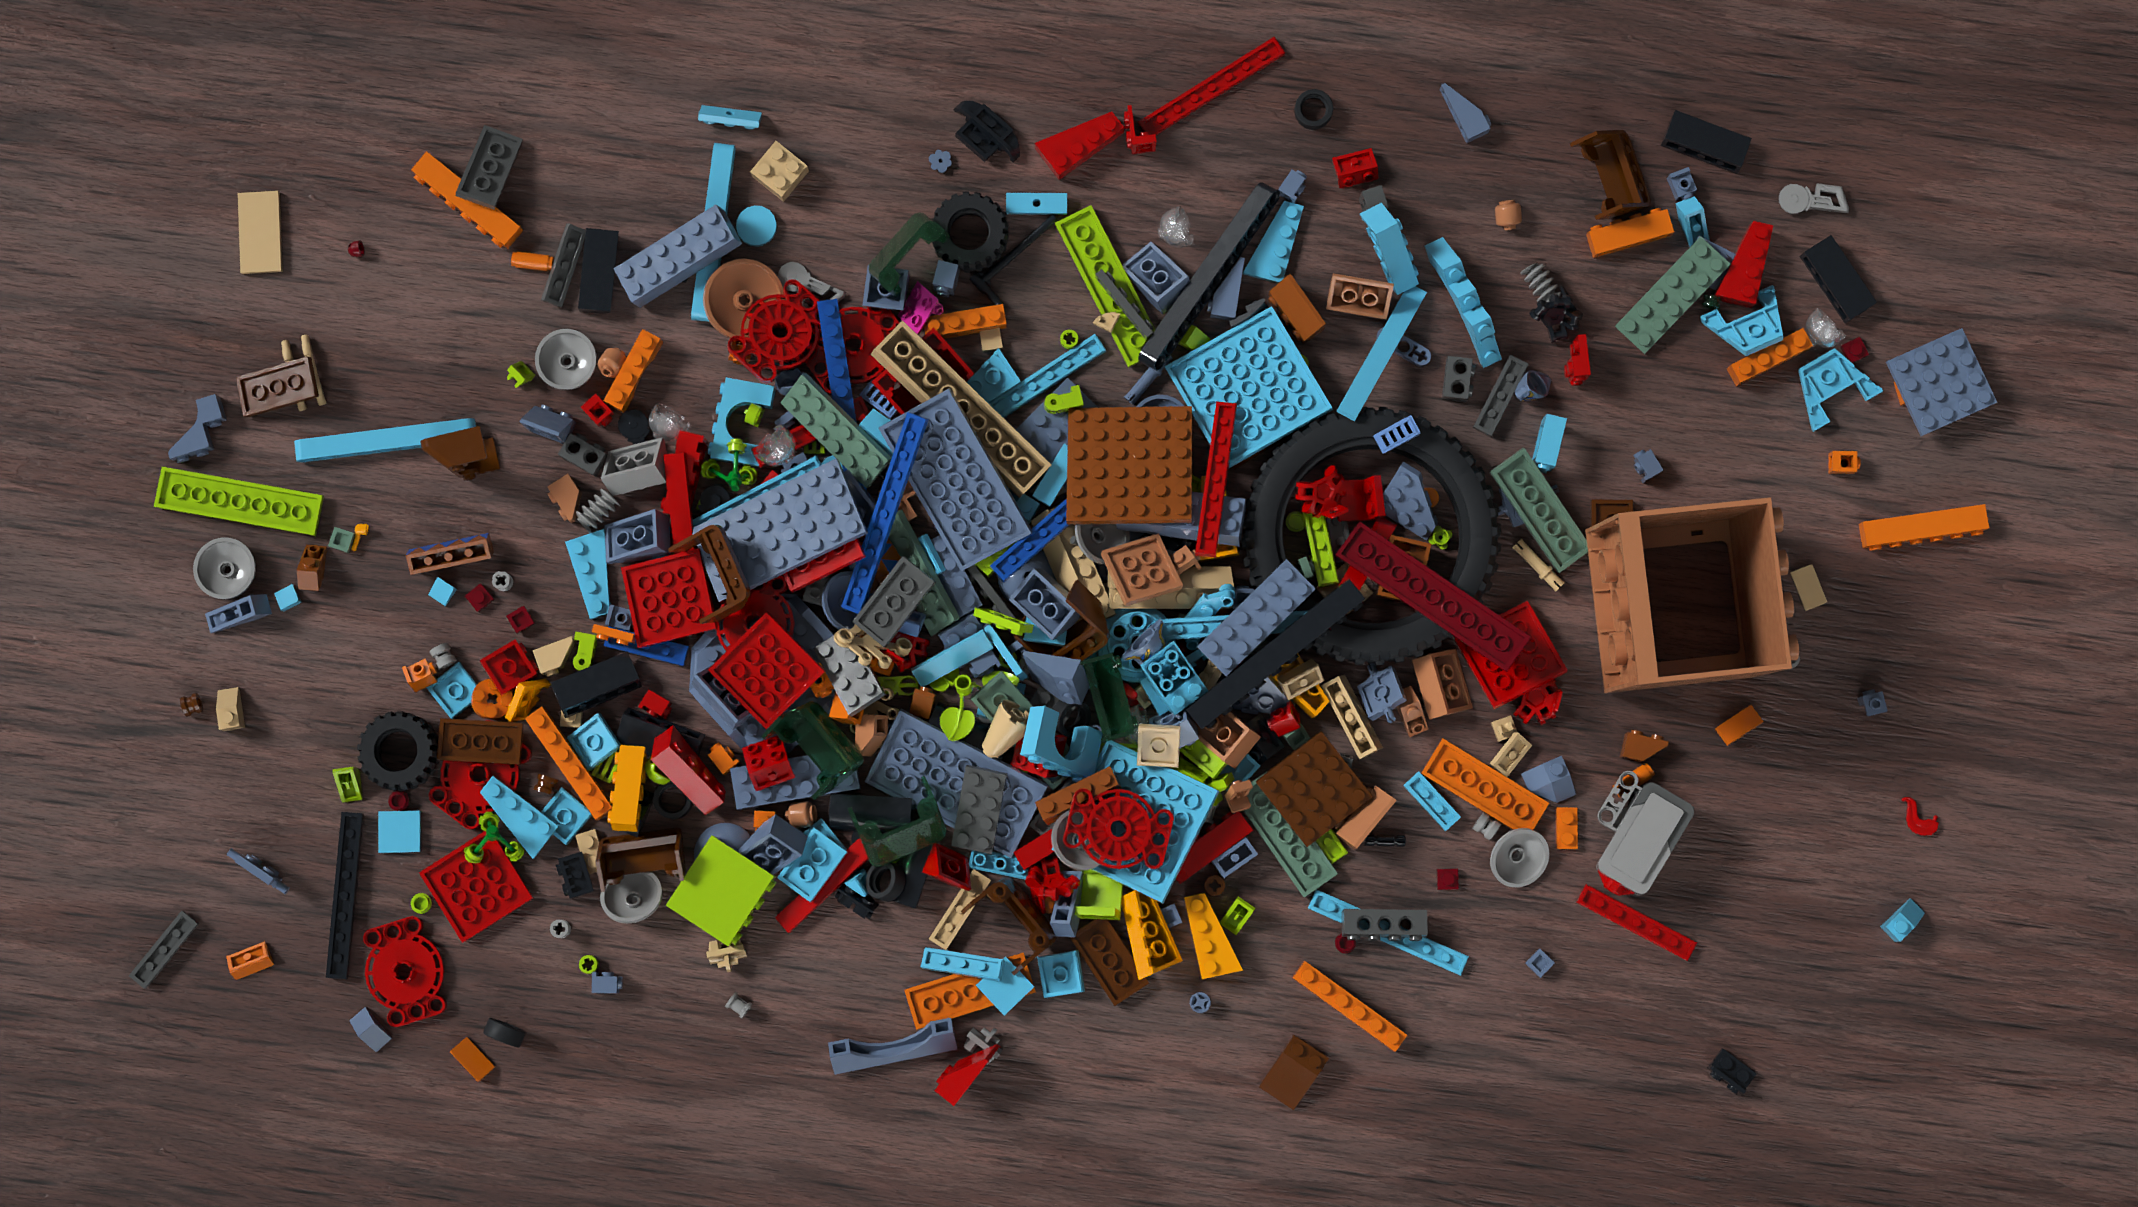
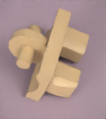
(725, 956)

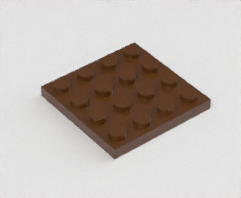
(1314, 788)

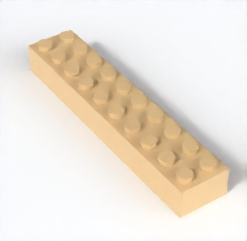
(928, 374)

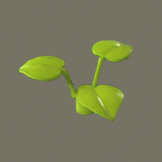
(958, 722)

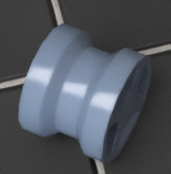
(1200, 1002)

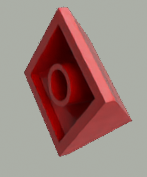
(948, 867)

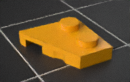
(525, 699)

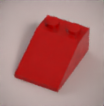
(958, 1078)

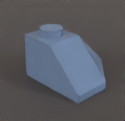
(1550, 780)

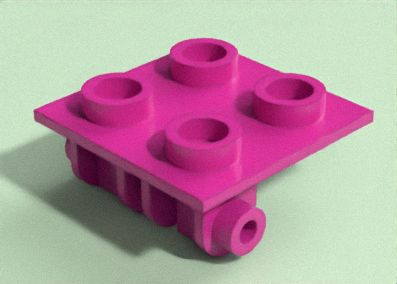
(919, 307)

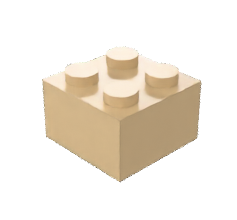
(779, 171)

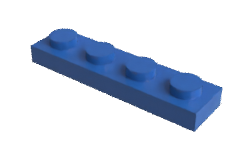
(665, 651)

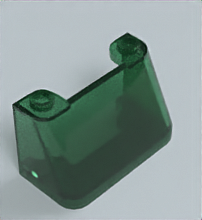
(898, 247)

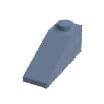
(1466, 115)
(1226, 297)
(238, 612)
(1063, 917)

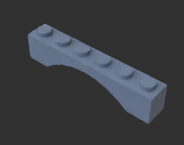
(854, 1055)

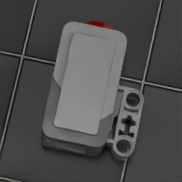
(1642, 835)

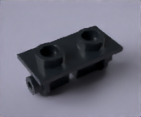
(864, 905)

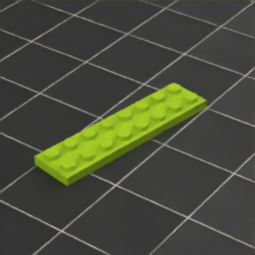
(1094, 252)
(238, 501)

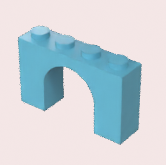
(734, 395)
(1041, 748)

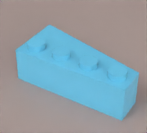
(1391, 248)

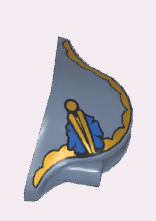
(1533, 386)
(1146, 644)

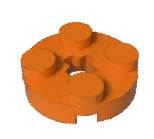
(489, 710)

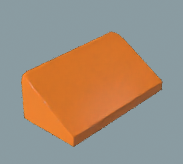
(249, 961)
(472, 1059)

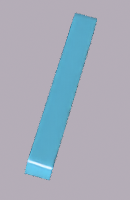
(717, 194)
(374, 440)

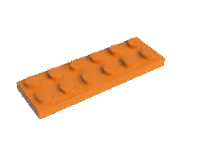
(1484, 787)
(952, 996)

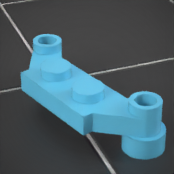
(1208, 606)

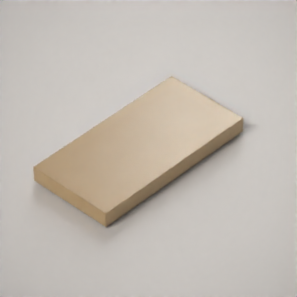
(260, 232)

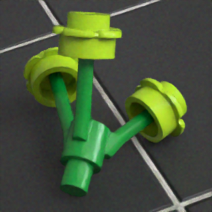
(745, 475)
(489, 823)

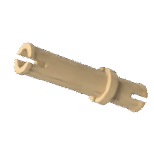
(1538, 565)

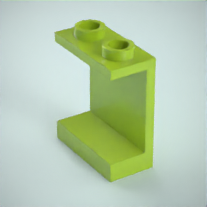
(1100, 897)

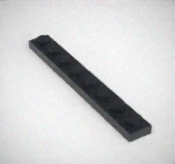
(344, 895)

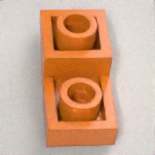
(1739, 725)

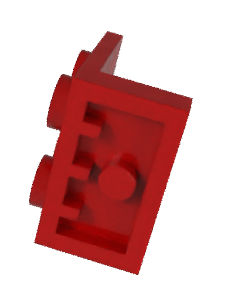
(1144, 142)
(1363, 499)
(1022, 762)
(767, 763)

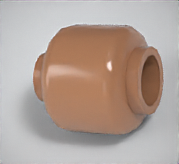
(1508, 214)
(611, 362)
(801, 814)

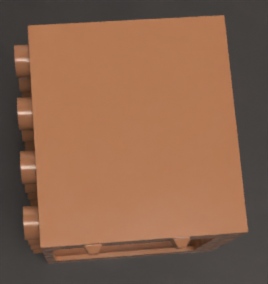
(1624, 604)

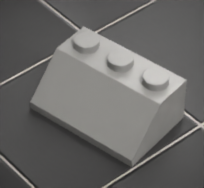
(635, 467)

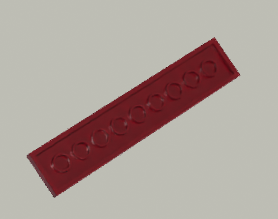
(1433, 596)

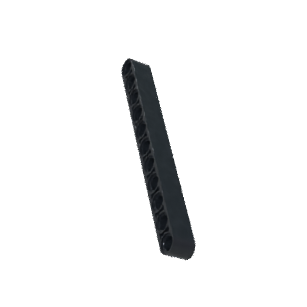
(1209, 276)

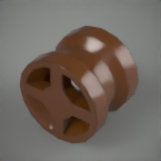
(191, 704)
(545, 784)
(1211, 885)

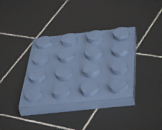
(1941, 382)

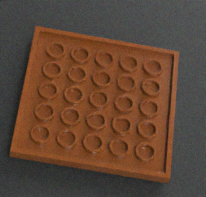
(1129, 465)

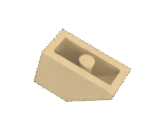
(553, 656)
(229, 709)

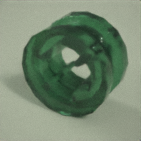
(1711, 302)

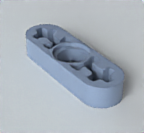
(1414, 360)

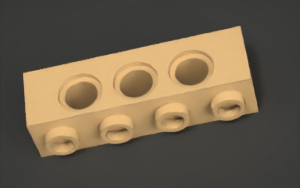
(1352, 716)

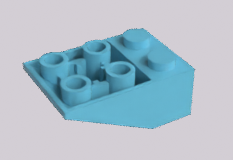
(1173, 678)

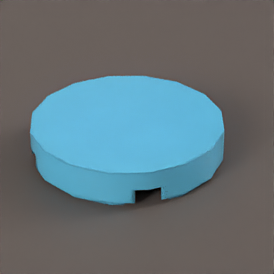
(756, 225)

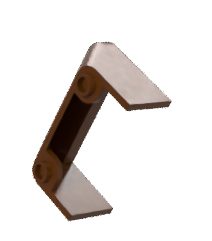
(1617, 171)
(463, 452)
(715, 542)
(1084, 636)
(640, 854)
(1039, 928)

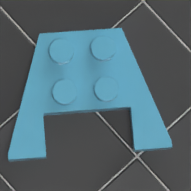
(1753, 330)
(1826, 378)

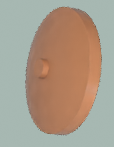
(733, 290)

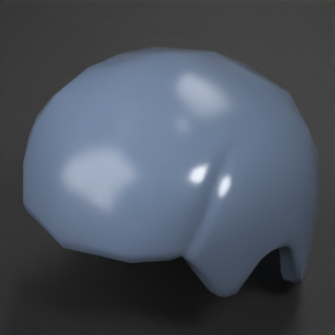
(786, 380)

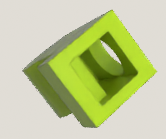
(1061, 403)
(586, 650)

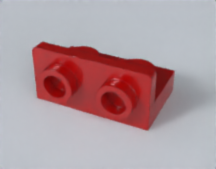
(1355, 168)

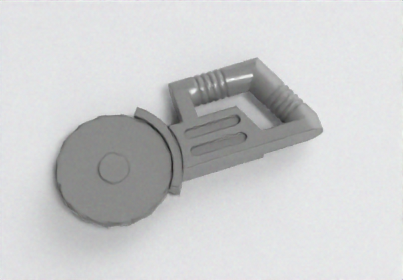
(1796, 199)
(798, 272)

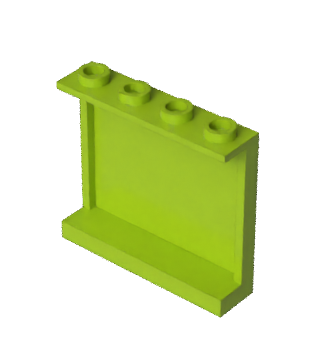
(721, 891)

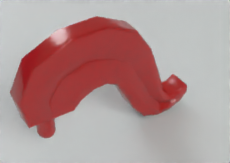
(1917, 825)

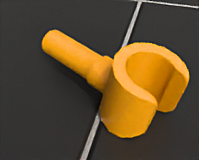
(360, 529)

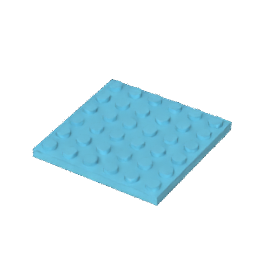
(1259, 372)
(1162, 789)

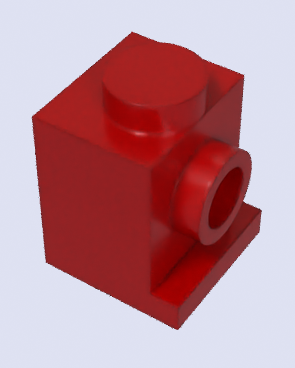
(595, 404)
(656, 705)
(1284, 720)

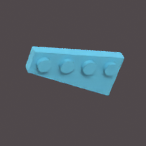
(1274, 250)
(994, 377)
(591, 570)
(522, 818)

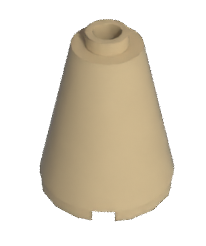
(1005, 730)

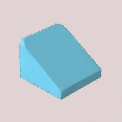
(442, 591)
(287, 598)
(857, 882)

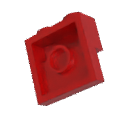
(1578, 365)
(509, 667)

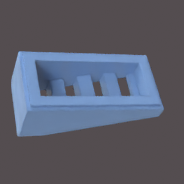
(889, 414)
(1415, 432)

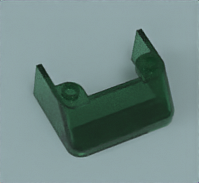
(1110, 696)
(821, 741)
(905, 840)

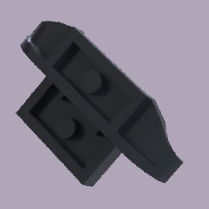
(986, 132)

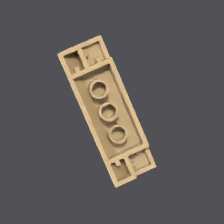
(1071, 564)
(1194, 582)

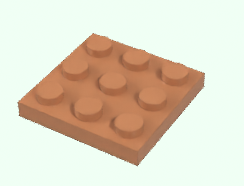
(1141, 569)

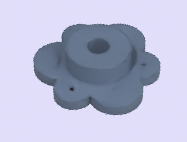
(939, 155)

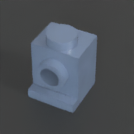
(1675, 179)
(1293, 185)
(1647, 465)
(1242, 593)
(612, 618)
(984, 664)
(606, 983)

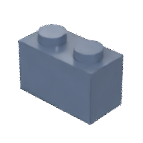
(946, 278)
(1234, 858)

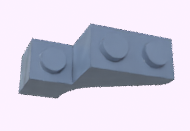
(197, 438)

